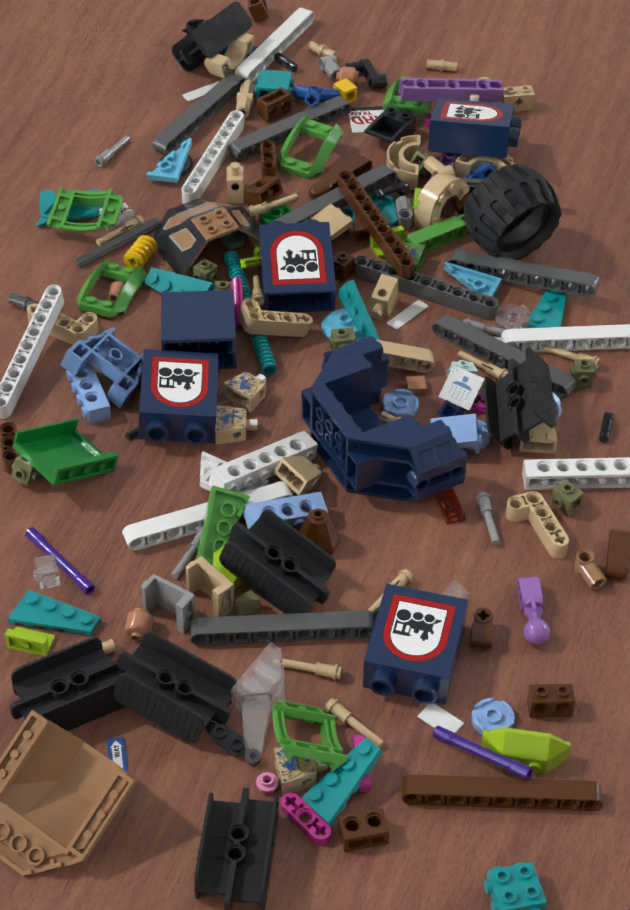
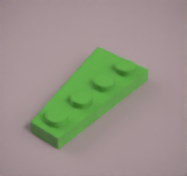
(221, 514)

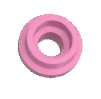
(267, 788)

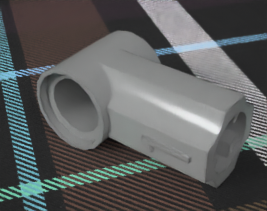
(329, 65)
(404, 212)

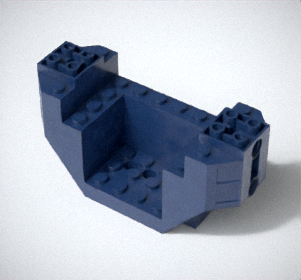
(363, 454)

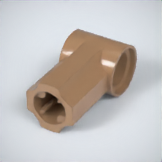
(586, 566)

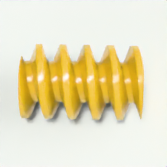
(140, 252)

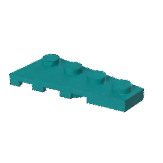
(171, 282)
(356, 309)
(548, 310)
(52, 614)
(335, 788)

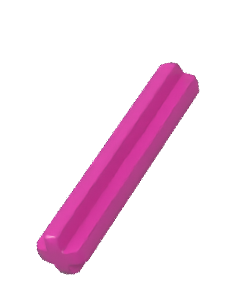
(237, 288)

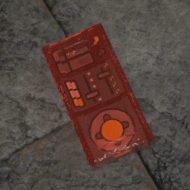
(450, 506)

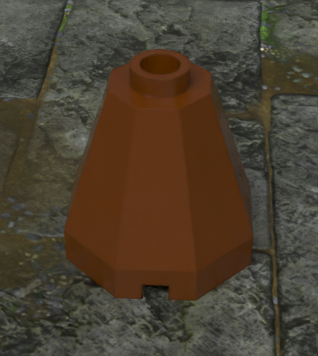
(320, 530)

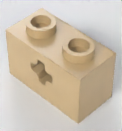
(520, 96)

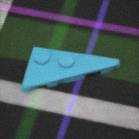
(172, 165)
(473, 279)

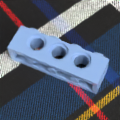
(90, 395)
(290, 505)

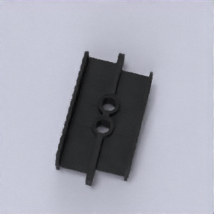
(211, 36)
(519, 400)
(250, 561)
(68, 685)
(173, 687)
(249, 875)

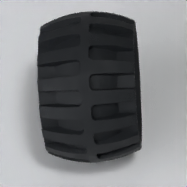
(512, 212)

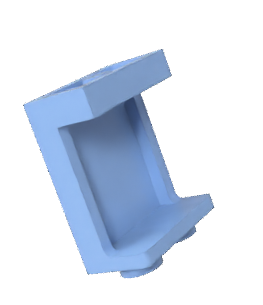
(464, 430)

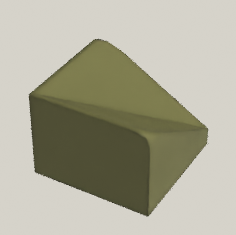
(247, 604)

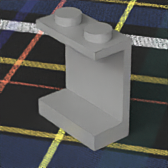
(170, 597)

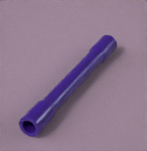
(79, 579)
(514, 766)

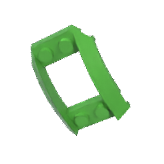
(391, 100)
(315, 129)
(65, 199)
(133, 279)
(327, 753)

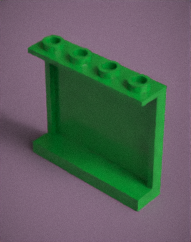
(62, 452)

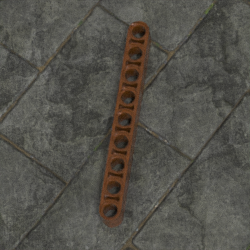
(376, 224)
(502, 792)

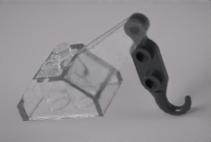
(253, 697)

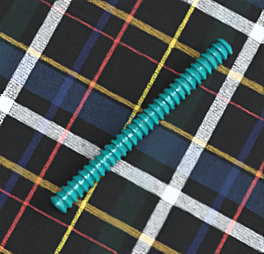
(259, 342)

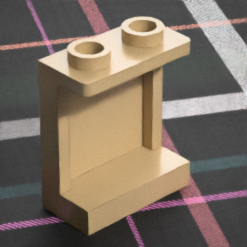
(337, 220)
(205, 577)

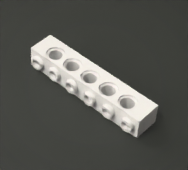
(261, 463)
(582, 473)

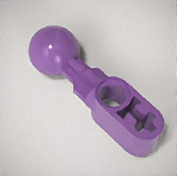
(531, 602)

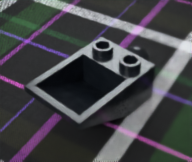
(392, 125)

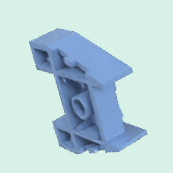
(110, 358)

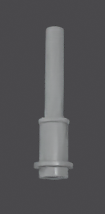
(101, 159)
(484, 328)
(483, 500)
(193, 548)

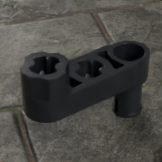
(373, 79)

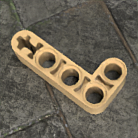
(273, 322)
(68, 328)
(408, 357)
(535, 509)

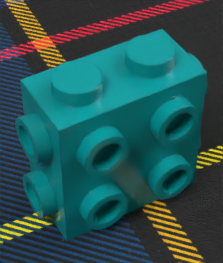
(271, 80)
(515, 888)

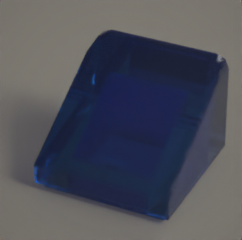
(449, 409)

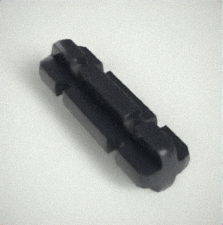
(286, 62)
(606, 427)

